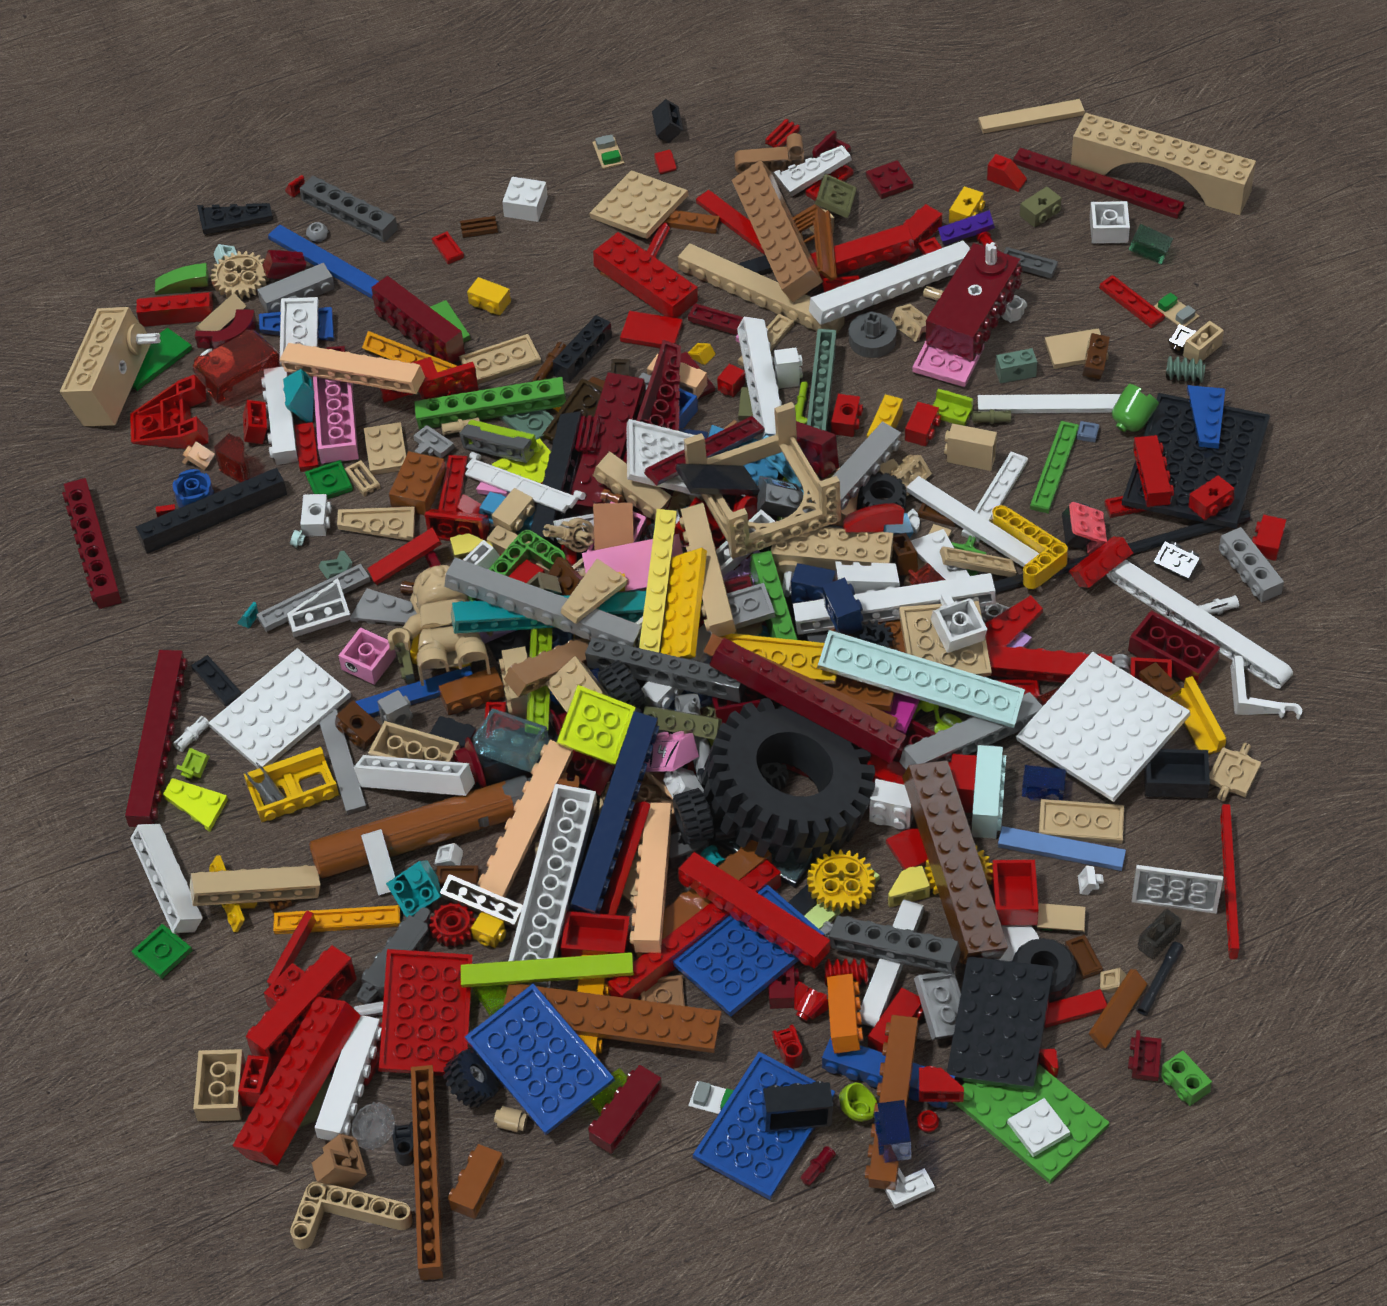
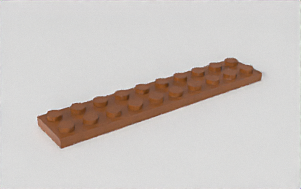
(632, 1019)

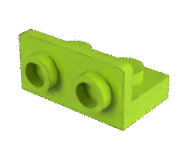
(953, 407)

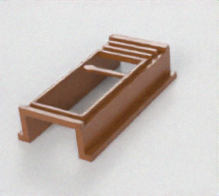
(823, 238)

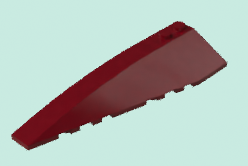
(662, 394)

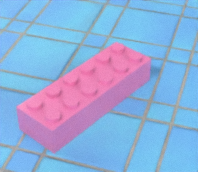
(335, 420)

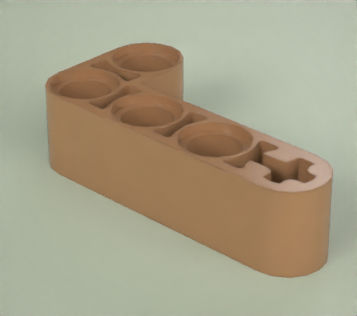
(773, 158)

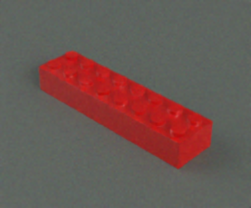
(296, 1081)

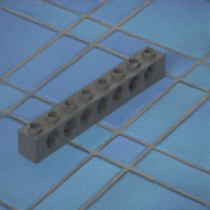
(665, 669)

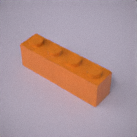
(843, 1013)

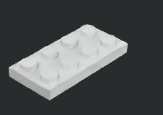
(299, 322)

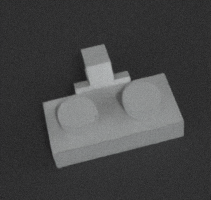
(432, 442)

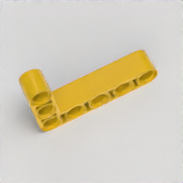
(1052, 552)

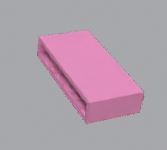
(629, 559)

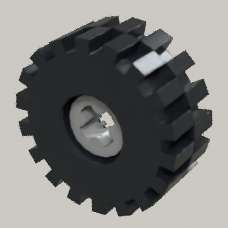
(470, 1079)

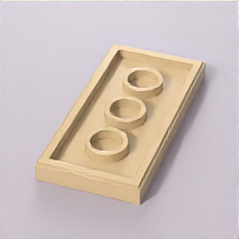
(503, 358)
(1082, 820)

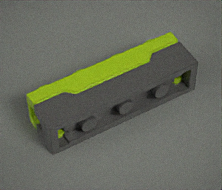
(498, 441)

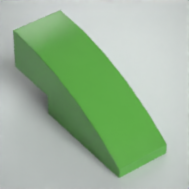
(182, 279)

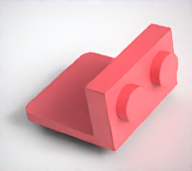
(1088, 524)

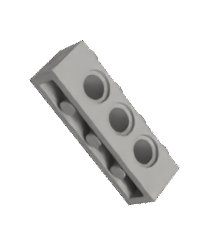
(1251, 564)

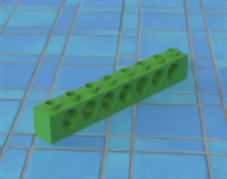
(491, 402)

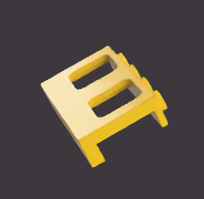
(287, 775)

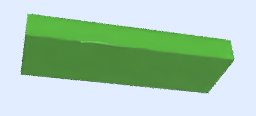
(446, 311)

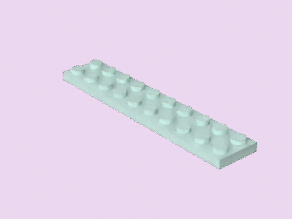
(921, 679)

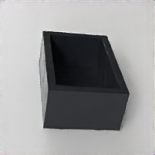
(1178, 774)
(797, 1106)

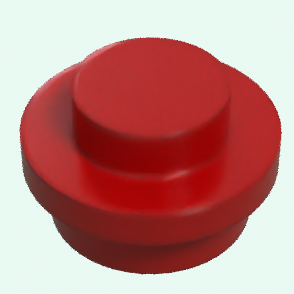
(927, 1121)

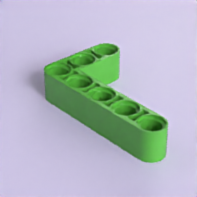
(525, 551)

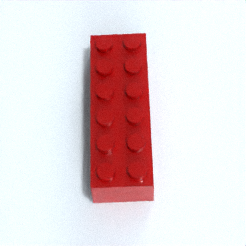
(645, 276)
(325, 978)

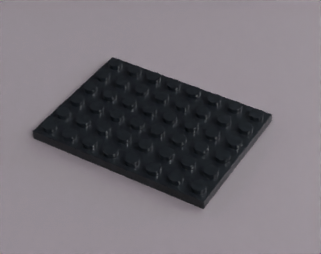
(1194, 466)

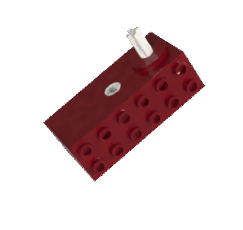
(973, 301)

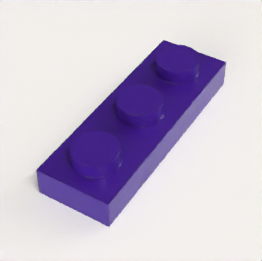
(966, 228)

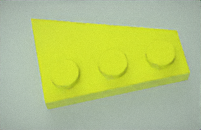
(199, 803)

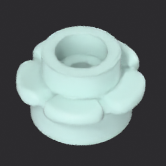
(297, 538)

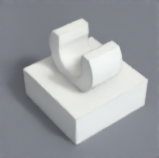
(1089, 880)

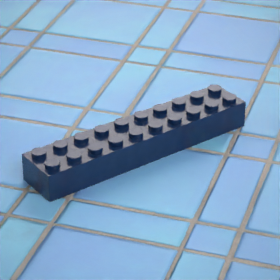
(615, 810)

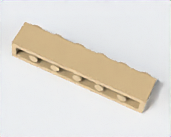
(254, 885)

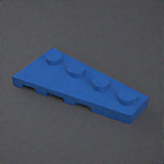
(270, 323)
(1207, 413)

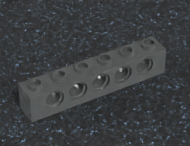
(348, 209)
(903, 951)

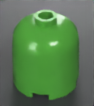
(1133, 409)

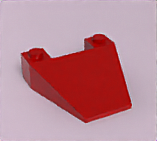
(167, 417)

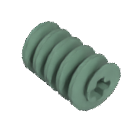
(1185, 369)

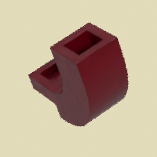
(243, 320)

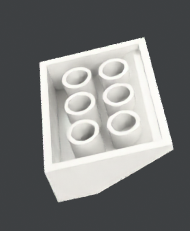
(1176, 889)

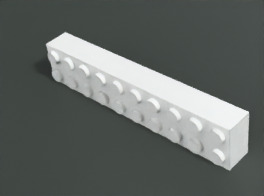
(554, 875)

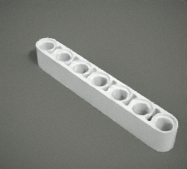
(888, 971)

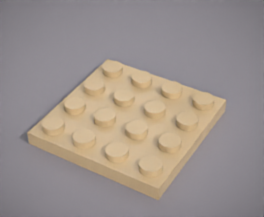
(639, 204)
(923, 641)

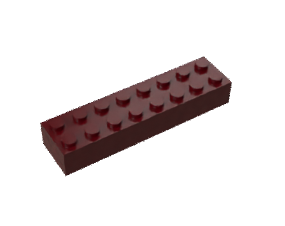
(617, 404)

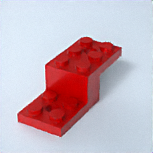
(439, 383)

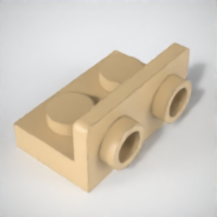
(910, 321)
(910, 469)

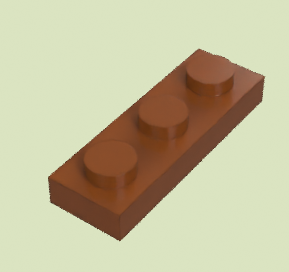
(693, 221)

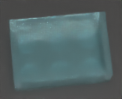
(510, 739)

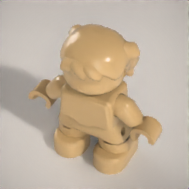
(437, 642)

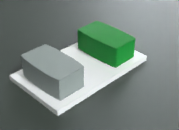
(709, 1097)

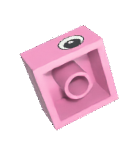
(366, 656)

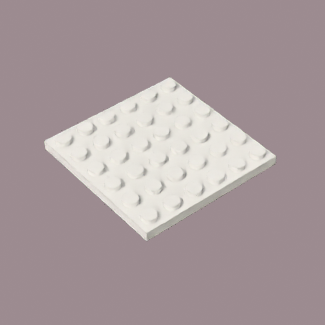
(1103, 726)

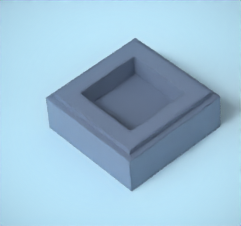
(1087, 431)

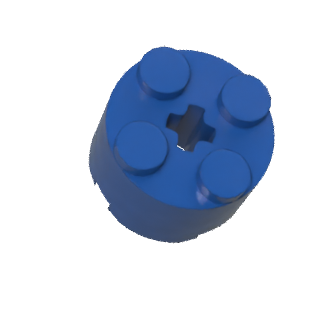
(191, 487)

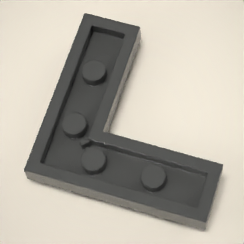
(1033, 263)

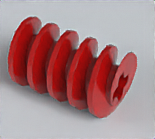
(859, 971)

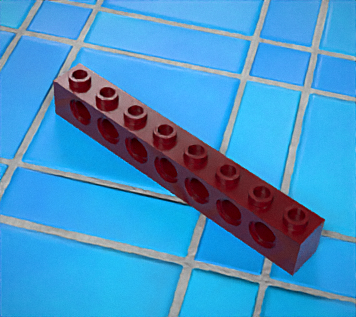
(92, 543)

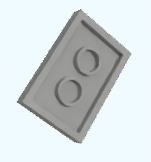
(750, 605)
(940, 1002)

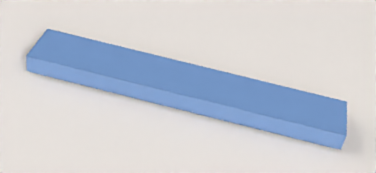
(1061, 848)

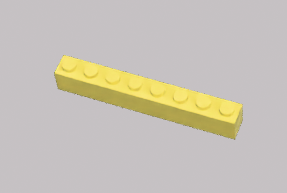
(658, 580)

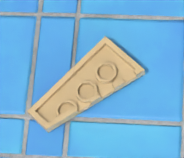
(385, 522)
(592, 591)

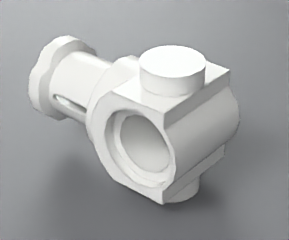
(1015, 309)

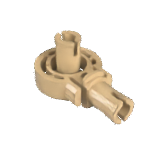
(572, 534)

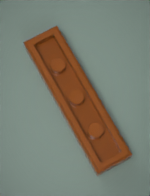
(1118, 1008)

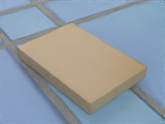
(1069, 348)

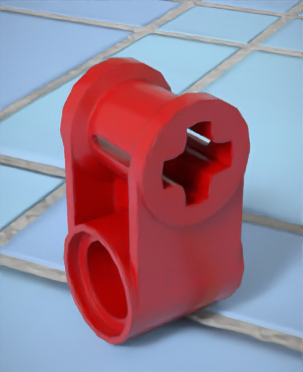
(788, 1043)

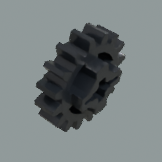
(875, 633)

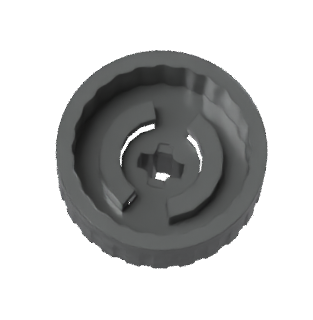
(871, 326)

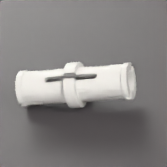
(1231, 602)
(191, 734)

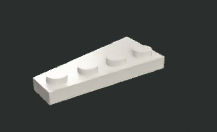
(803, 175)
(928, 550)

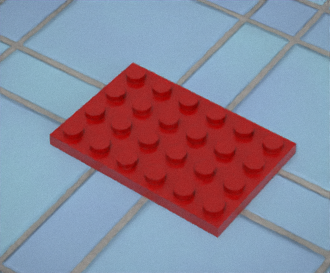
(423, 1010)

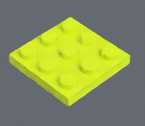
(533, 469)
(595, 725)

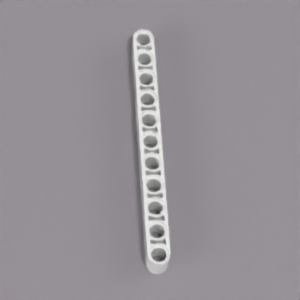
(1200, 622)

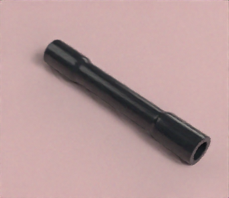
(1150, 996)

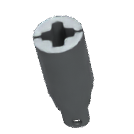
(267, 788)

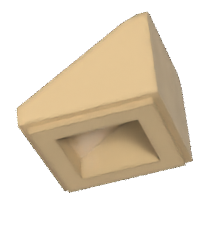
(1111, 980)

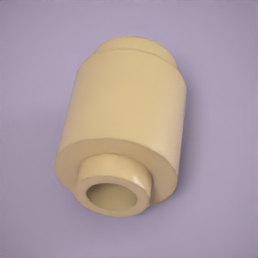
(510, 1119)

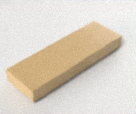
(222, 314)

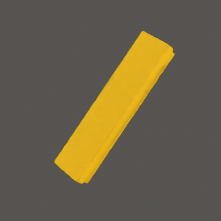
(1201, 722)

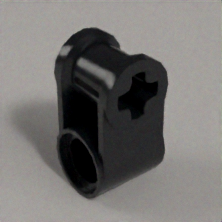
(403, 1141)

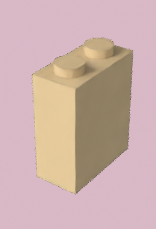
(970, 447)

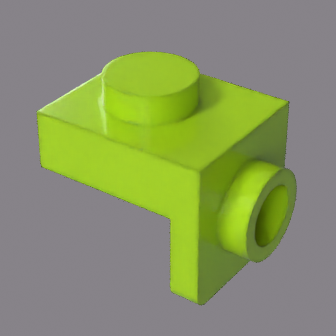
(193, 764)

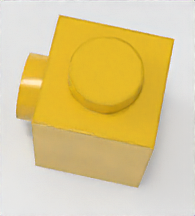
(488, 930)

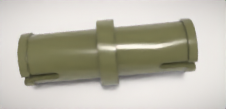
(991, 416)

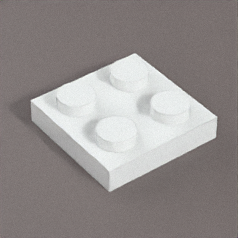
(1038, 1127)

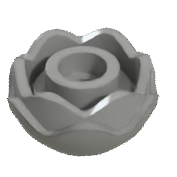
(317, 232)

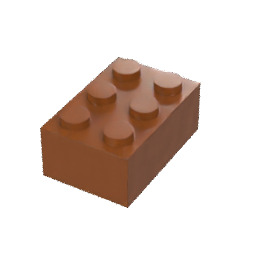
(418, 482)

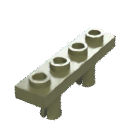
(681, 721)

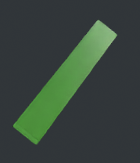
(1054, 467)

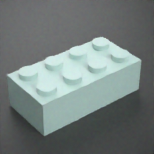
(988, 792)

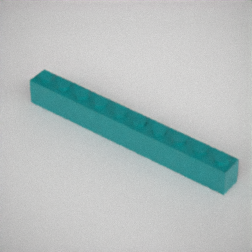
(485, 617)

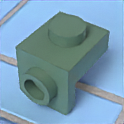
(334, 567)

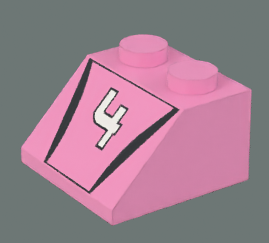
(672, 751)

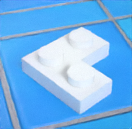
(910, 1188)

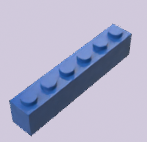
(865, 1066)

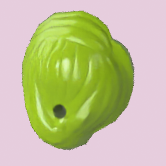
(857, 1102)

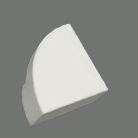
(914, 520)

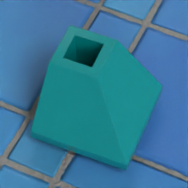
(299, 395)
(415, 888)

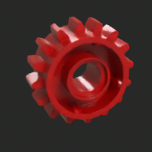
(450, 915)

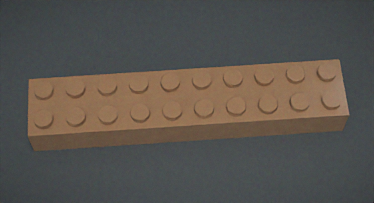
(776, 231)

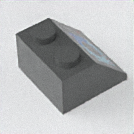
(778, 497)

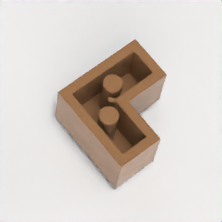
(340, 1163)

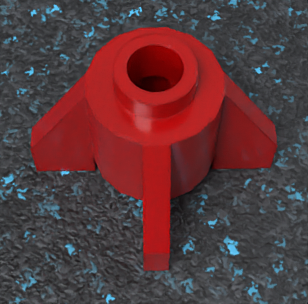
(809, 1002)

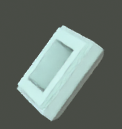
(222, 250)

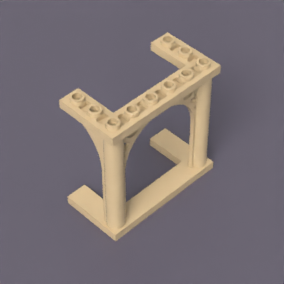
(735, 525)

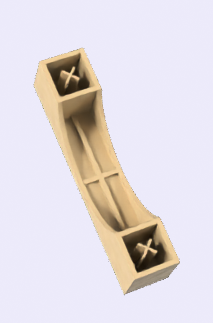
(1218, 176)

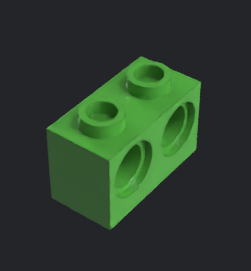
(1190, 1076)

